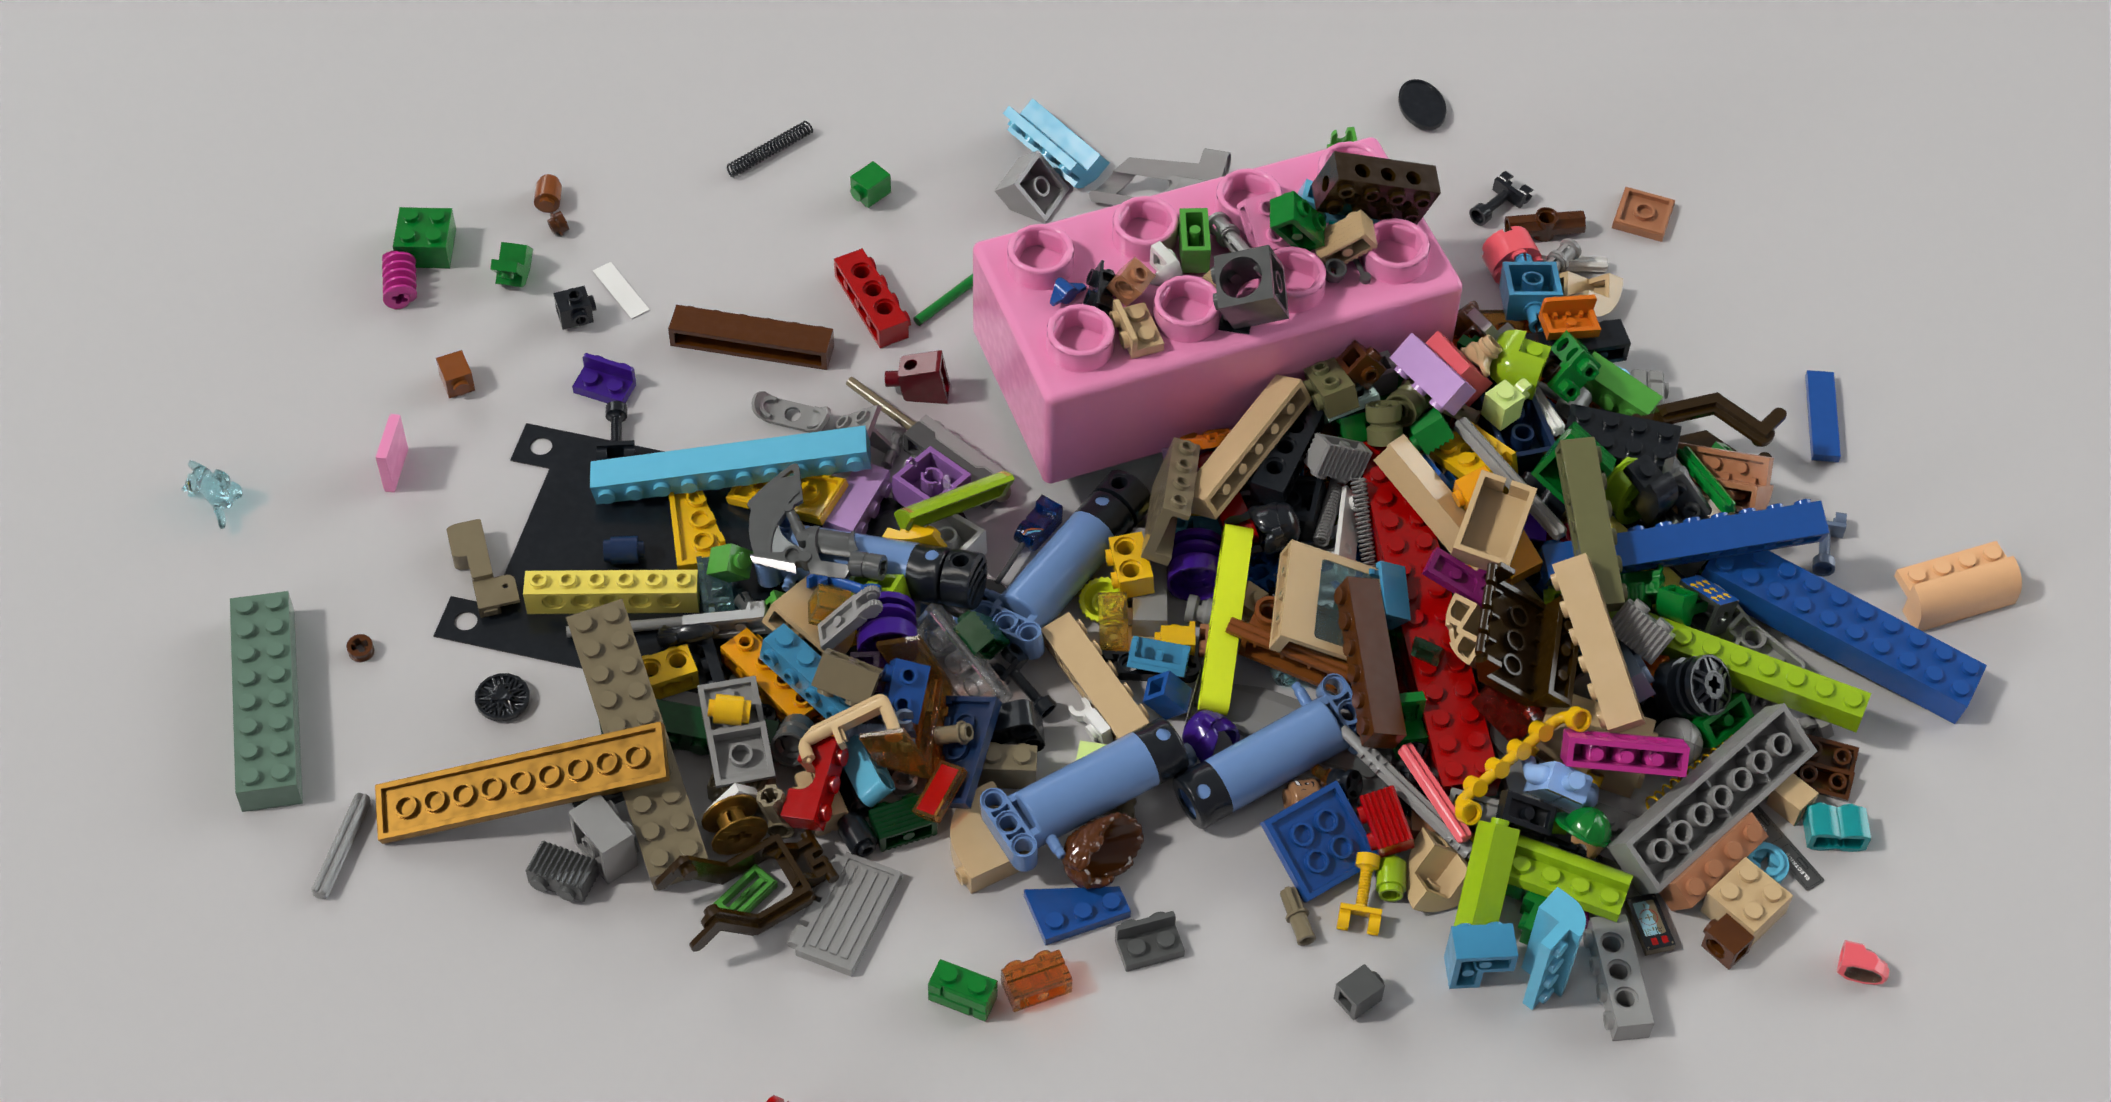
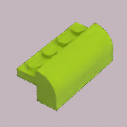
(1592, 884)

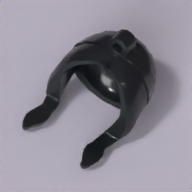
(1276, 521)

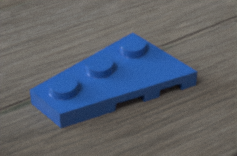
(1073, 911)

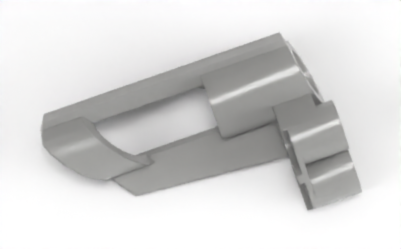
(1180, 174)

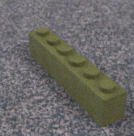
(1590, 514)

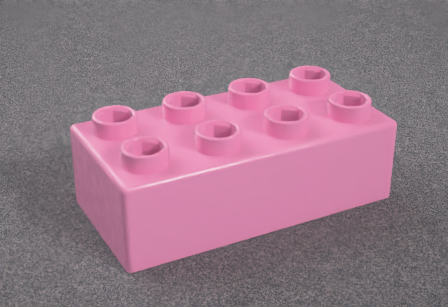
(1096, 407)

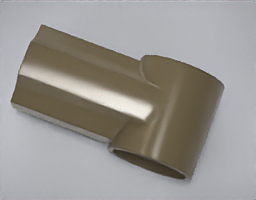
(771, 803)

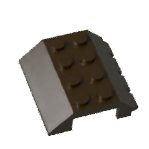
(1524, 644)

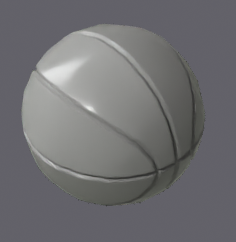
(1682, 729)

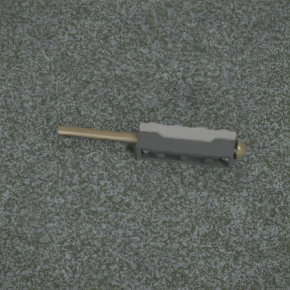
(934, 434)

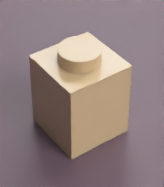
(1792, 799)

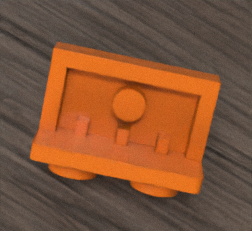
(1570, 314)

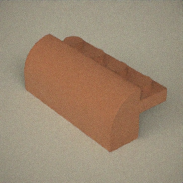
(1741, 474)

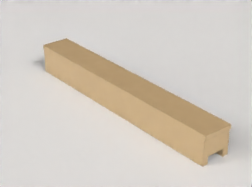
(1427, 494)

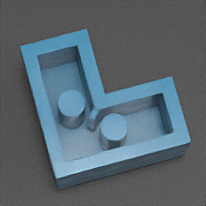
(1479, 950)

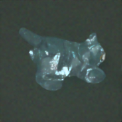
(215, 487)

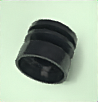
(1692, 686)

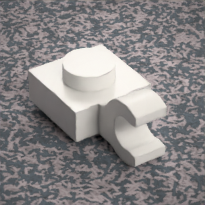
(1096, 726)

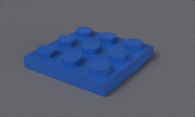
(1318, 840)

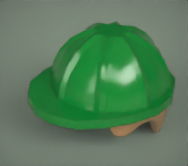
(1587, 827)

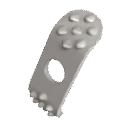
(774, 409)

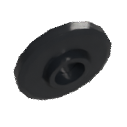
(502, 697)

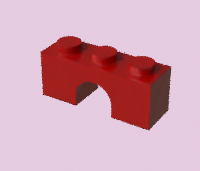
(812, 805)

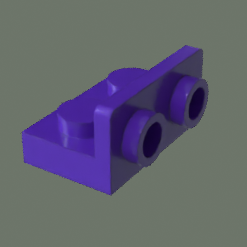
(604, 379)

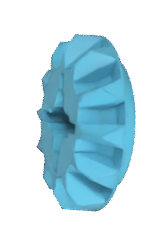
(1777, 860)

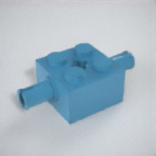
(1525, 286)

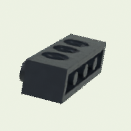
(1285, 462)

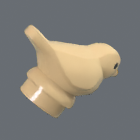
(1482, 353)

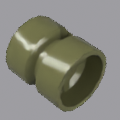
(1412, 402)
(1384, 422)

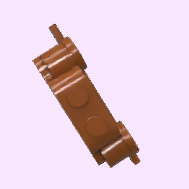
(1293, 658)

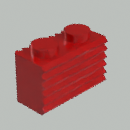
(1385, 821)

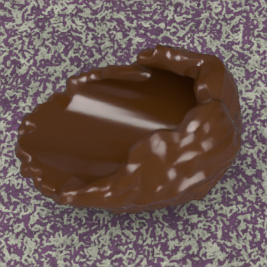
(1102, 850)

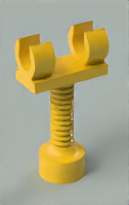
(1367, 863)

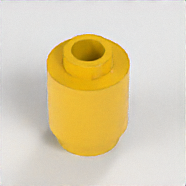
(729, 709)

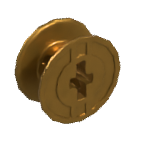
(739, 830)

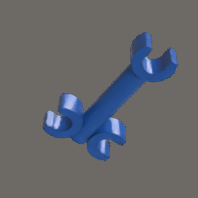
(846, 584)

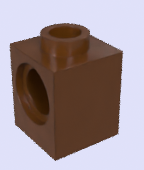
(1727, 940)

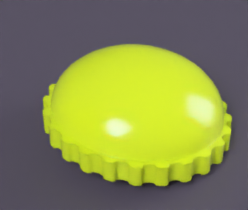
(1089, 596)

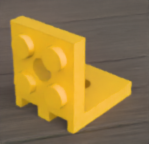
(1460, 463)

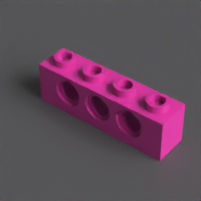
(1625, 752)

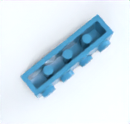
(797, 665)

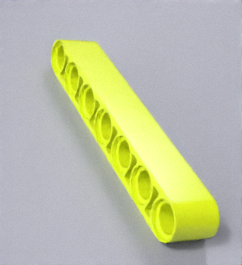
(1226, 603)

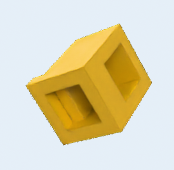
(1178, 634)

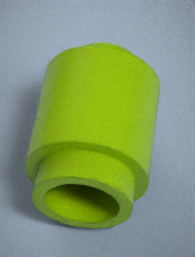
(1391, 878)

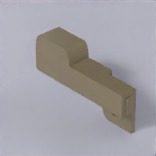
(471, 552)

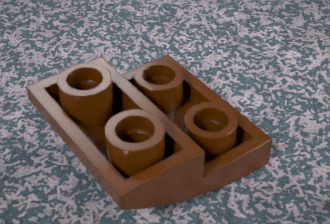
(1830, 768)

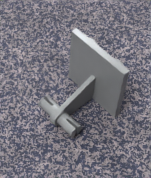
(877, 440)

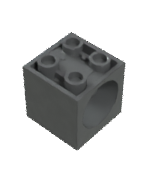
(1262, 306)

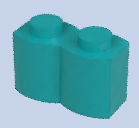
(1836, 827)

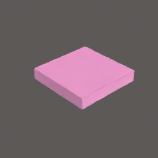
(392, 453)

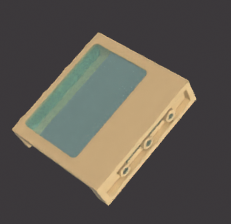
(1305, 598)

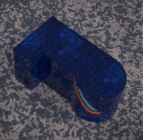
(1039, 523)

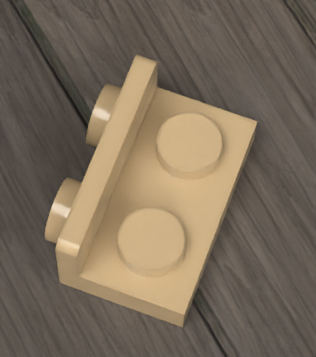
(1136, 329)

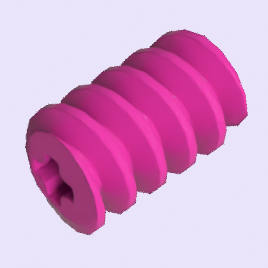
(398, 279)

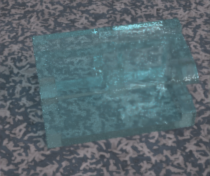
(715, 593)

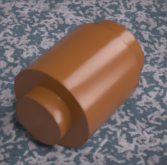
(547, 193)

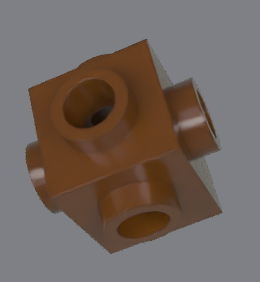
(1366, 368)

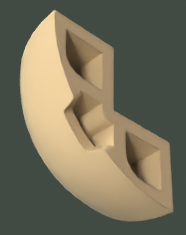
(1605, 287)
(1463, 625)
(1434, 873)

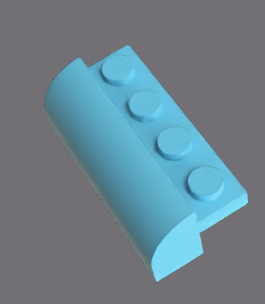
(1057, 143)
(1552, 947)

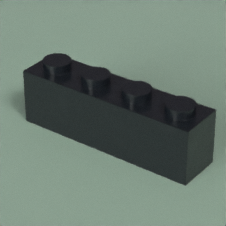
(1611, 344)

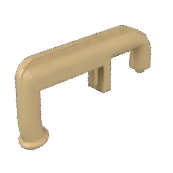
(846, 720)

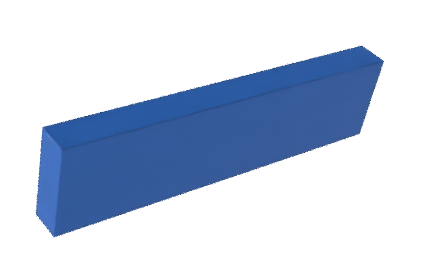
(1822, 416)

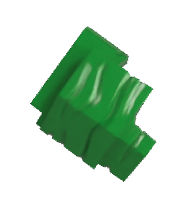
(1644, 585)

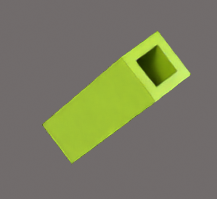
(1487, 873)

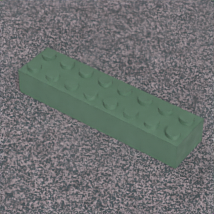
(265, 702)

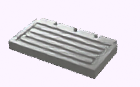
(845, 913)

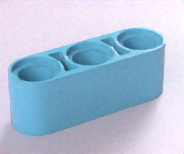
(867, 777)

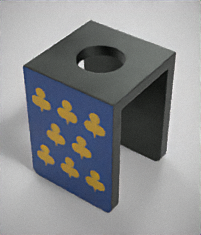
(1716, 597)

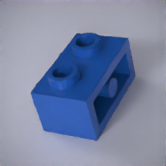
(905, 686)

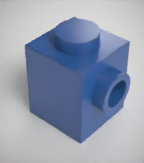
(1167, 695)

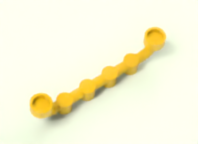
(1469, 811)

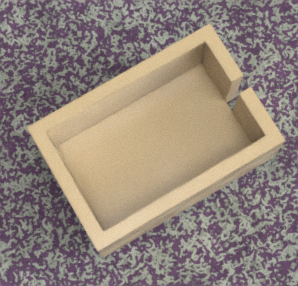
(1493, 521)

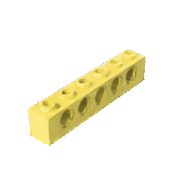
(585, 589)

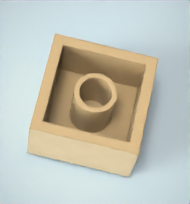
(1748, 898)

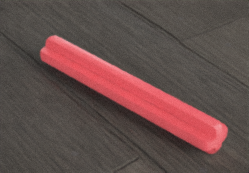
(1434, 792)

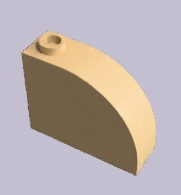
(793, 612)
(974, 849)

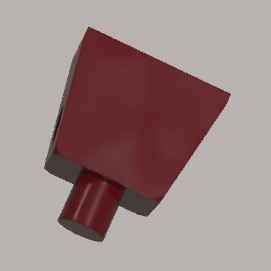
(921, 378)

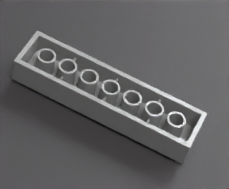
(1711, 799)

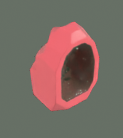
(1861, 964)

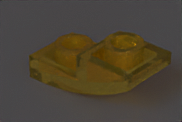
(1113, 621)

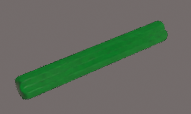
(1706, 480)

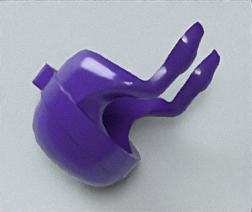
(1203, 731)

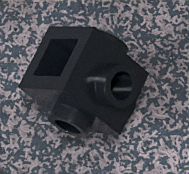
(574, 307)

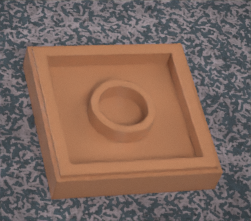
(1643, 214)

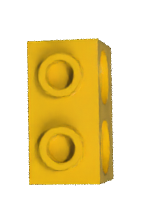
(1131, 571)
(667, 678)

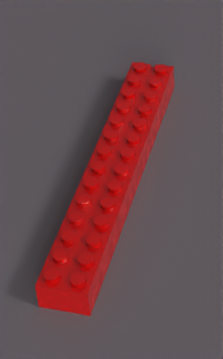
(1453, 725)

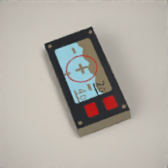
(1649, 924)

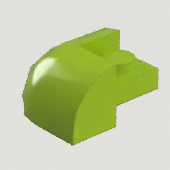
(1519, 360)

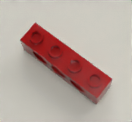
(872, 298)

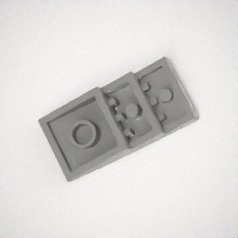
(740, 751)

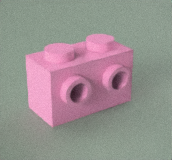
(1256, 222)

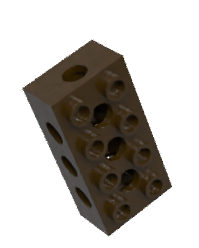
(1376, 186)

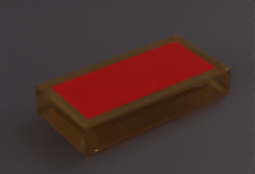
(939, 791)

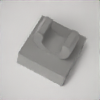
(1811, 725)

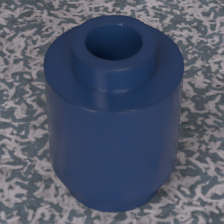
(623, 550)

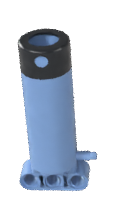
(1268, 755)
(1082, 791)

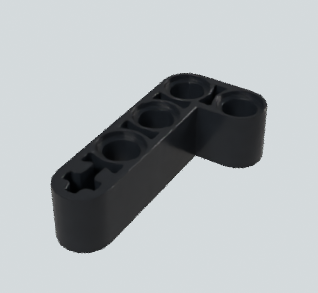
(1019, 723)

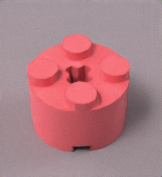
(1506, 247)

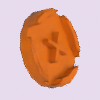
(1208, 439)

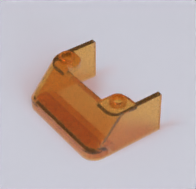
(895, 747)

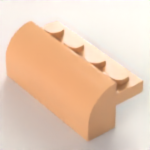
(1959, 585)

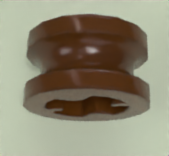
(366, 642)

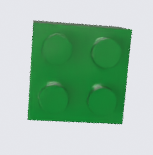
(426, 235)

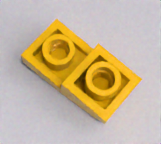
(917, 534)

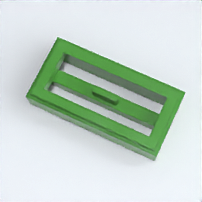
(756, 899)

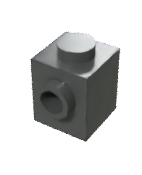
(1359, 991)

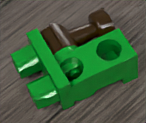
(1575, 369)

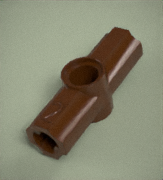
(1548, 223)

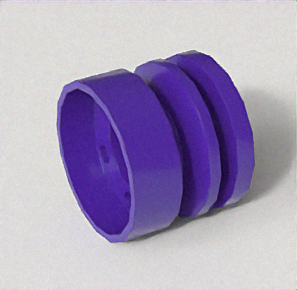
(1193, 563)
(894, 622)

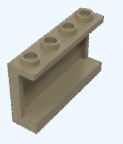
(1170, 499)

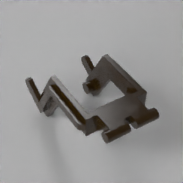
(1759, 432)
(794, 859)

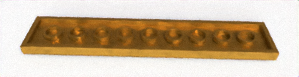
(522, 782)

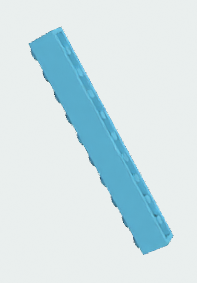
(729, 464)

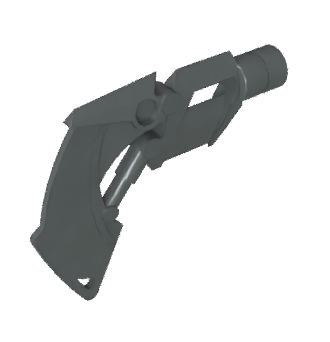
(772, 549)

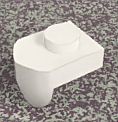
(1164, 262)

